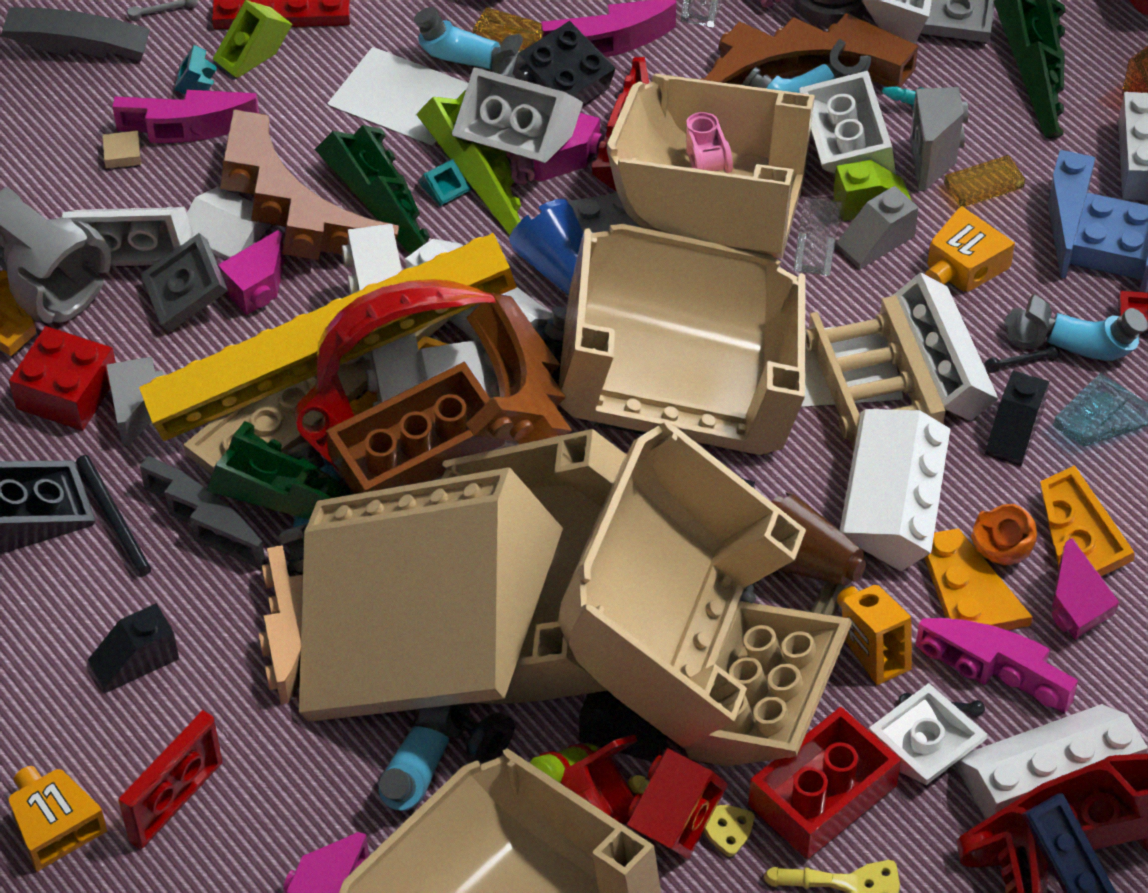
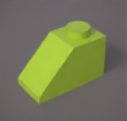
(251, 38)
(861, 182)

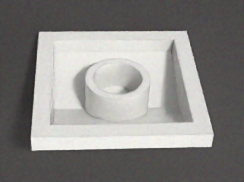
(225, 222)
(927, 734)

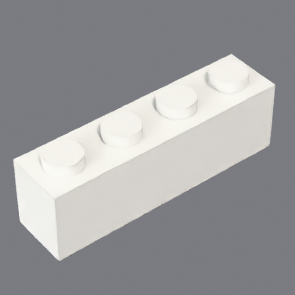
(946, 347)

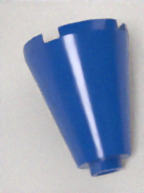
(550, 242)

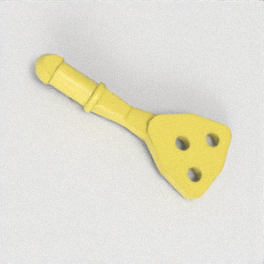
(715, 833)
(849, 883)

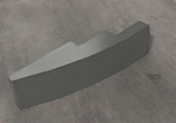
(66, 30)
(210, 517)

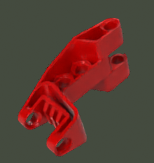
(1105, 798)

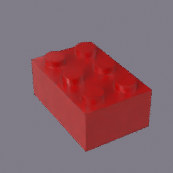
(826, 785)

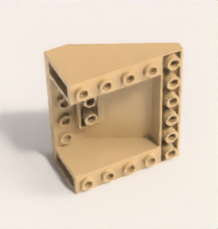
(420, 594)

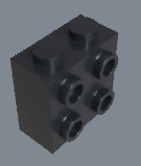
(565, 63)

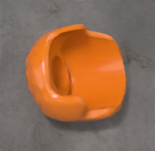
(1004, 534)

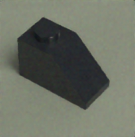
(1017, 417)
(134, 648)

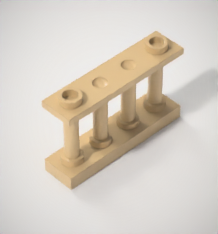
(901, 350)

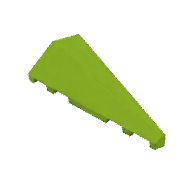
(481, 165)

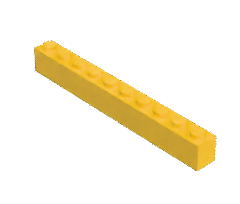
(289, 352)

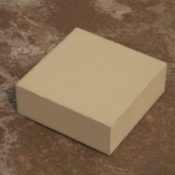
(121, 149)

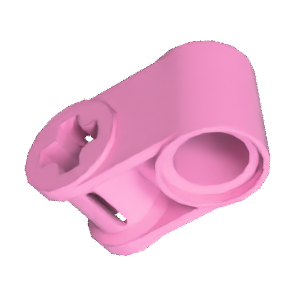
(707, 144)

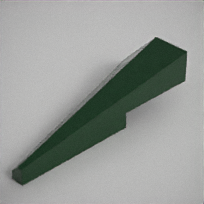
(1034, 38)
(371, 175)
(269, 478)

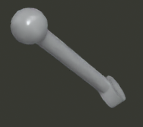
(136, 13)

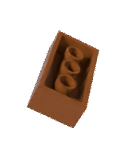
(411, 433)

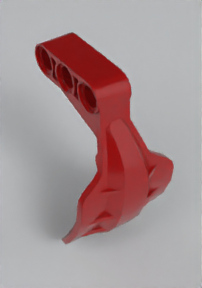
(355, 323)

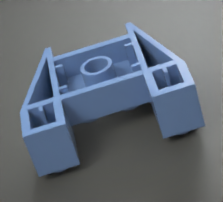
(1095, 228)

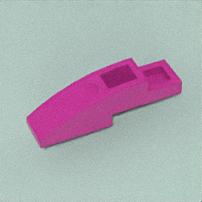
(624, 26)
(196, 118)
(986, 650)

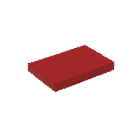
(171, 780)

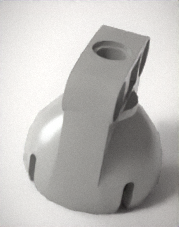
(49, 260)

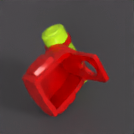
(591, 775)

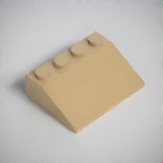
(785, 666)

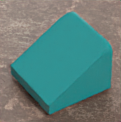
(444, 183)

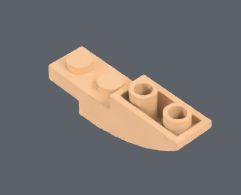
(282, 626)

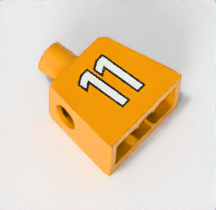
(968, 252)
(878, 632)
(53, 815)

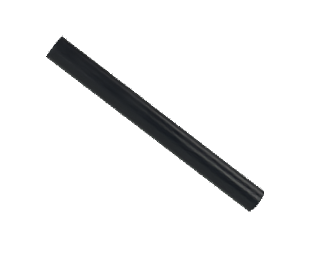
(113, 516)

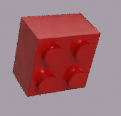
(62, 378)
(676, 802)

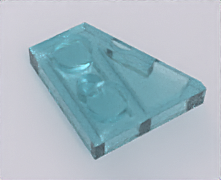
(1102, 412)

